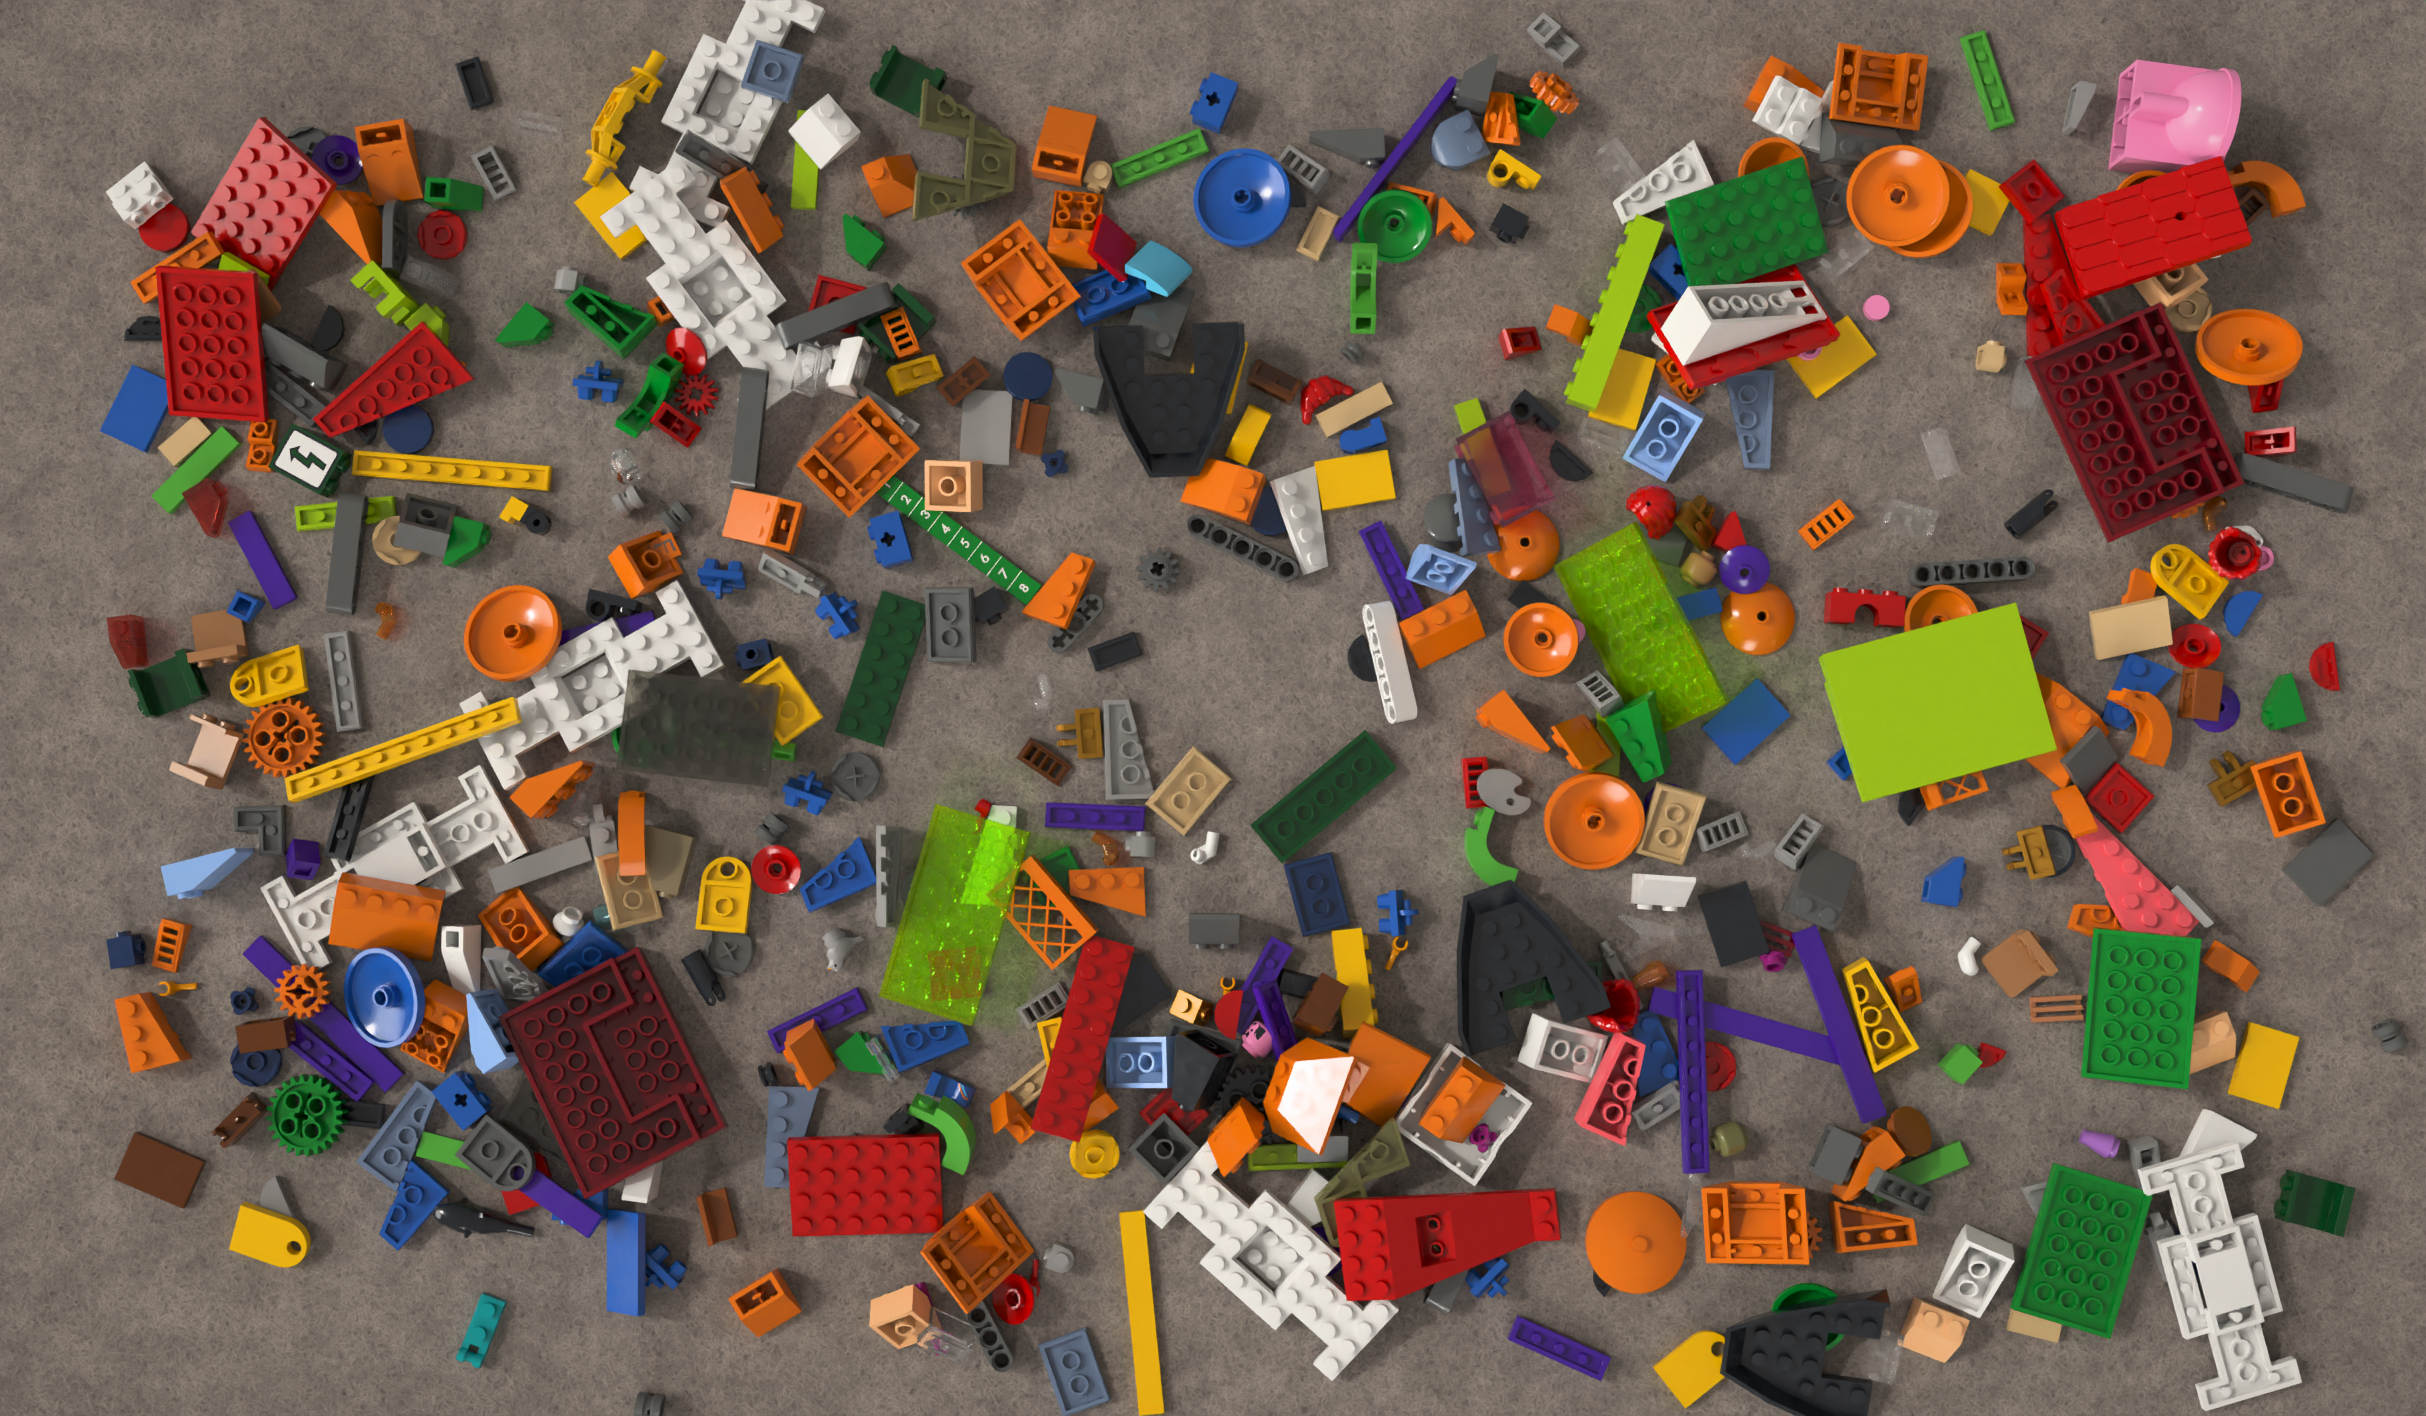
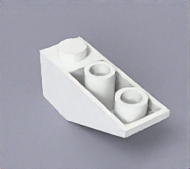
(462, 956)

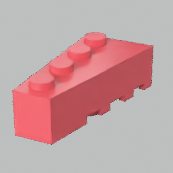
(1612, 1089)

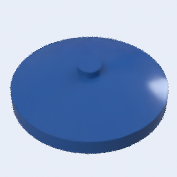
(1242, 197)
(384, 996)

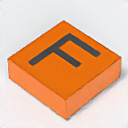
(670, 544)

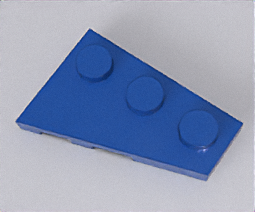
(581, 953)
(922, 1043)

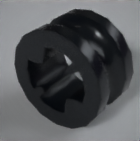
(767, 1074)

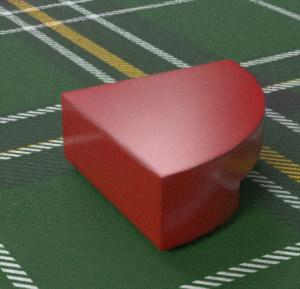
(1990, 1055)

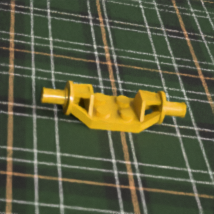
(611, 116)

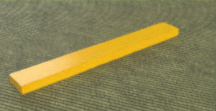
(452, 470)
(1141, 1312)

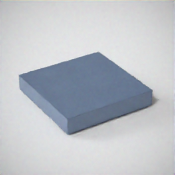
(772, 71)

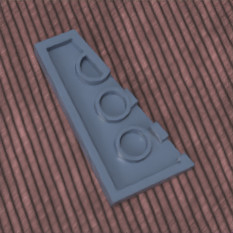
(1752, 413)
(1475, 522)
(788, 1116)
(399, 1137)

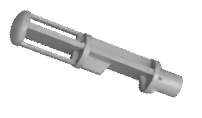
(1613, 963)

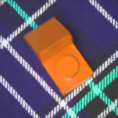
(1448, 217)
(1904, 988)
(1009, 1113)

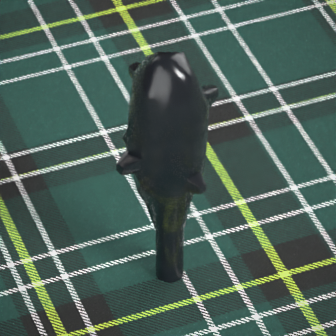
(474, 1219)

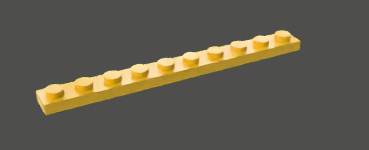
(403, 750)

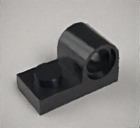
(1544, 419)
(610, 602)
(903, 1123)

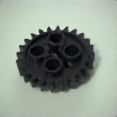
(1243, 1085)

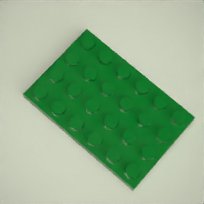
(1747, 225)
(2141, 1007)
(2081, 1250)

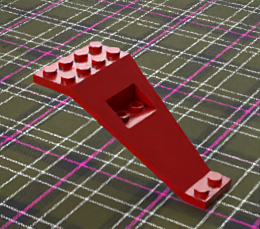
(1391, 1240)

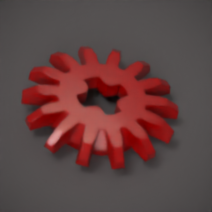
(706, 397)

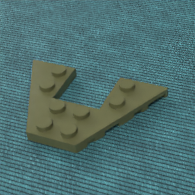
(988, 159)
(1377, 1158)

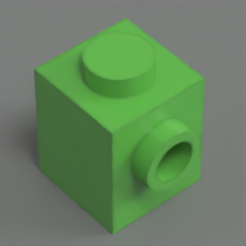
(1960, 1062)

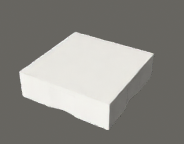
(1461, 1158)

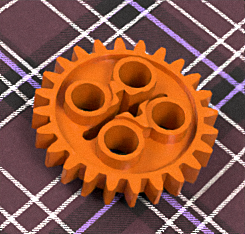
(299, 752)

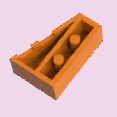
(147, 1033)
(1868, 1229)

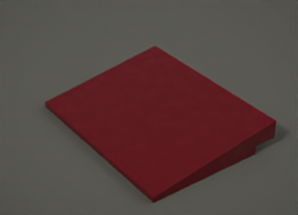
(2134, 422)
(613, 1072)

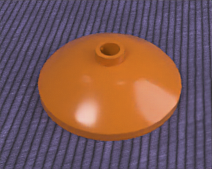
(1769, 153)
(1527, 562)
(1938, 603)
(1750, 634)
(1532, 654)

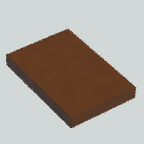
(160, 1170)

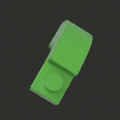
(1363, 288)
(1477, 853)
(953, 1124)

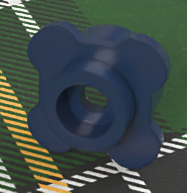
(1048, 459)
(237, 1004)

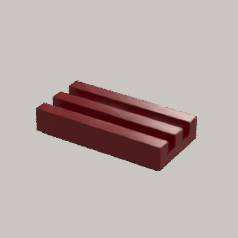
(1790, 944)

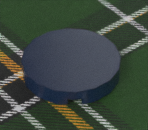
(1027, 376)
(408, 430)
(1267, 516)
(264, 1066)

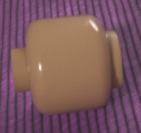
(1698, 569)

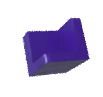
(302, 859)

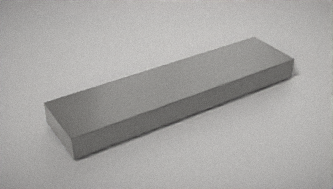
(343, 681)
(540, 865)

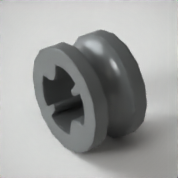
(1352, 352)

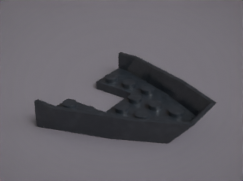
(1171, 416)
(1508, 944)
(1784, 1352)

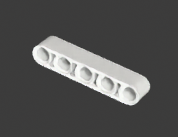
(1389, 662)

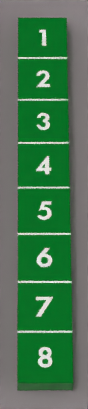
(960, 540)

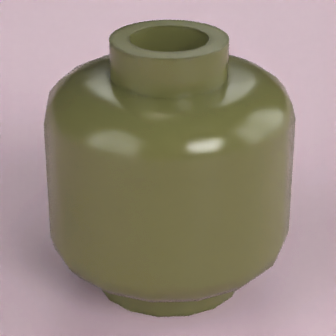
(1728, 1139)

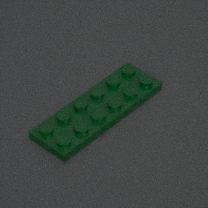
(882, 669)
(1323, 796)

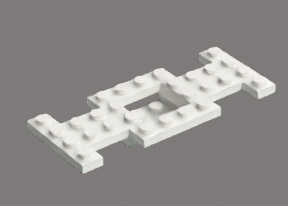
(730, 115)
(716, 274)
(594, 697)
(403, 851)
(1280, 1251)
(2232, 1274)

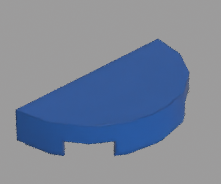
(2239, 609)

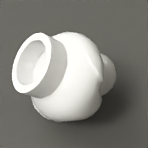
(568, 922)

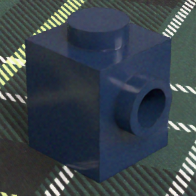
(754, 654)
(126, 950)

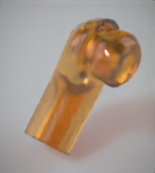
(2211, 510)
(388, 619)
(1110, 848)

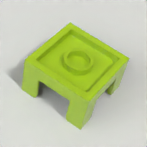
(386, 283)

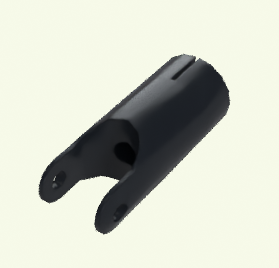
(2030, 515)
(703, 977)

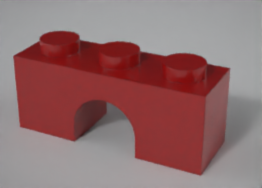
(1886, 608)

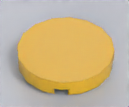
(1094, 1154)

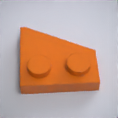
(1500, 120)

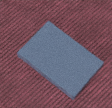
(1074, 1372)

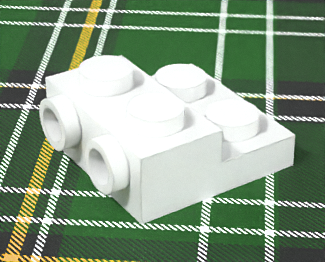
(1788, 110)
(139, 195)

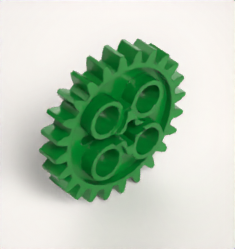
(327, 1119)

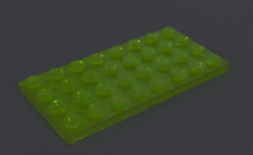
(1640, 627)
(954, 914)

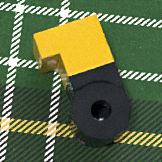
(533, 519)

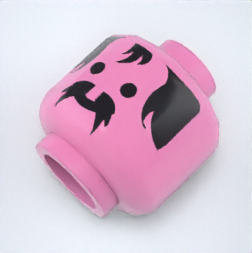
(1257, 1040)

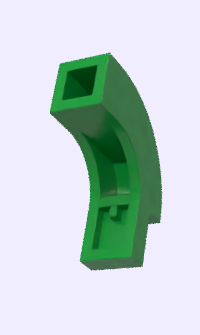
(658, 388)

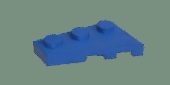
(2136, 675)
(841, 878)
(1659, 1060)
(413, 1205)

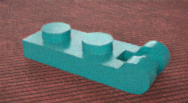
(481, 1329)

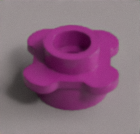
(1773, 961)
(1477, 1135)

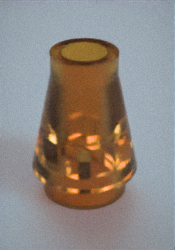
(1650, 975)

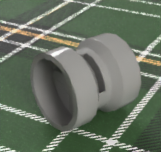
(628, 501)

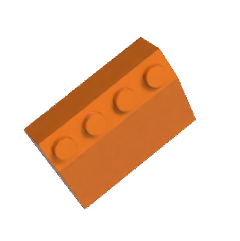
(386, 914)

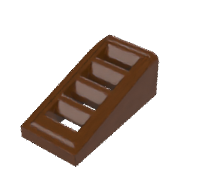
(2261, 203)
(1039, 769)

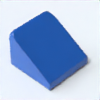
(245, 606)

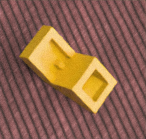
(1248, 434)

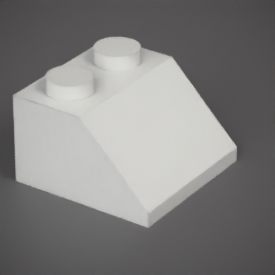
(824, 131)

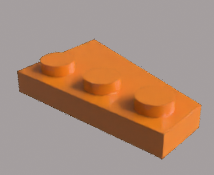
(1062, 592)
(1111, 887)
(2087, 916)

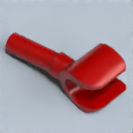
(983, 807)
(1034, 1277)

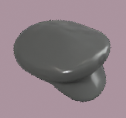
(1443, 522)

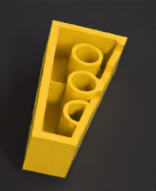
(1353, 971)
(1877, 1018)

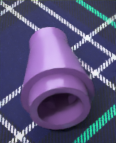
(2101, 1143)

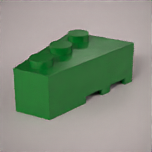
(612, 322)
(1641, 735)

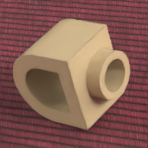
(1098, 177)
(1991, 357)

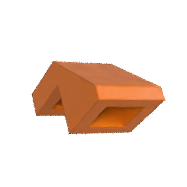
(2009, 289)
(1569, 324)
(2230, 965)

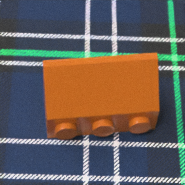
(752, 208)
(1442, 629)
(2287, 793)
(1461, 1102)

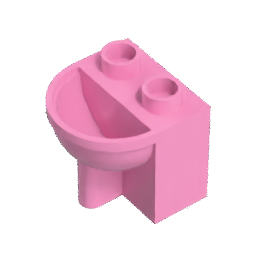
(2173, 116)

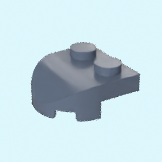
(1458, 142)

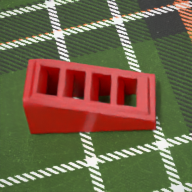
(1465, 762)

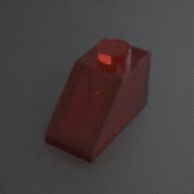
(208, 505)
(128, 640)

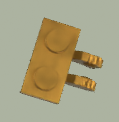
(1695, 521)
(1087, 732)
(2231, 784)
(2035, 853)

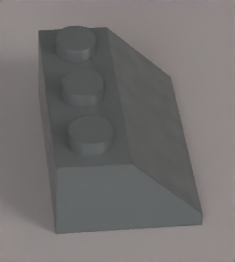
(1851, 142)
(303, 360)

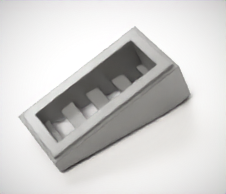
(2079, 99)
(485, 153)
(1320, 179)
(1609, 705)
(1703, 841)
(1794, 860)
(1025, 1016)
(2142, 1148)

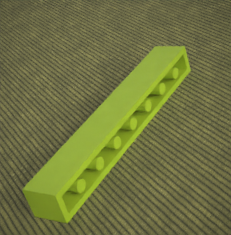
(1614, 313)

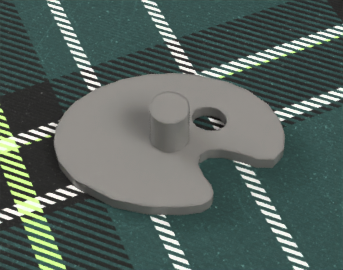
(1497, 786)

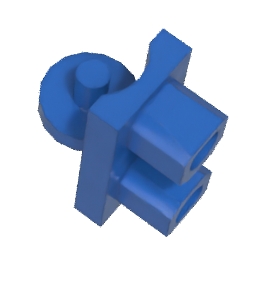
(587, 383)
(721, 580)
(841, 612)
(808, 789)
(1398, 911)
(671, 1275)
(1480, 1285)

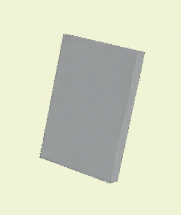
(986, 427)

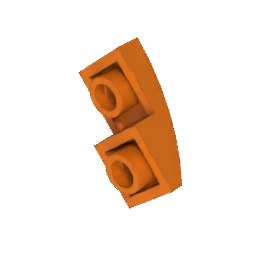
(1675, 380)
(263, 445)
(2140, 587)
(2074, 811)

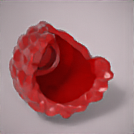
(1659, 515)
(2227, 554)
(1624, 1008)

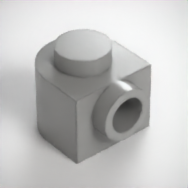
(569, 280)
(1141, 845)
(1059, 1257)

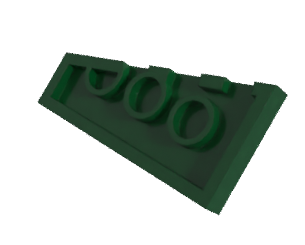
(1538, 990)

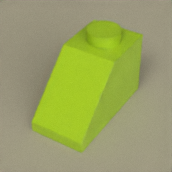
(433, 317)

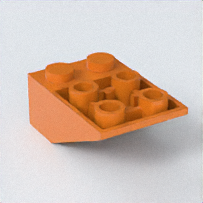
(1064, 146)
(390, 161)
(1072, 228)
(764, 520)
(1583, 743)
(543, 792)
(442, 1026)
(1236, 1136)
(1879, 1151)

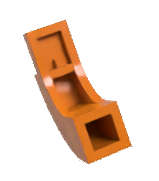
(2272, 182)
(2153, 725)
(632, 833)

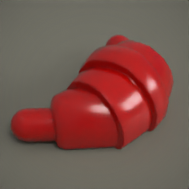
(1319, 392)

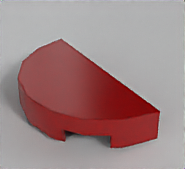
(2324, 667)
(1228, 1012)

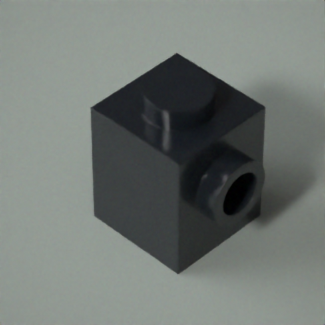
(1509, 224)
(989, 607)

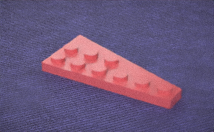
(2131, 889)

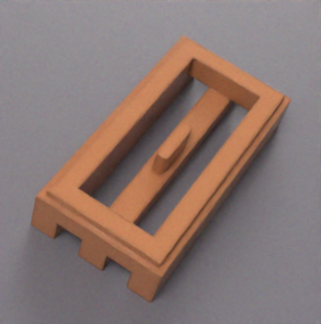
(2077, 1007)

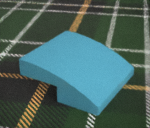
(1159, 268)

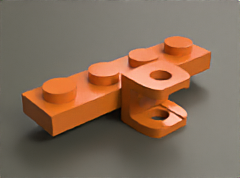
(194, 255)

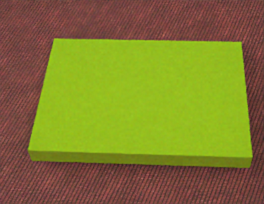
(1937, 702)

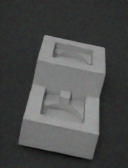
(1552, 39)

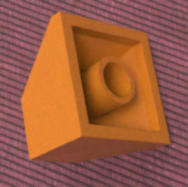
(891, 182)

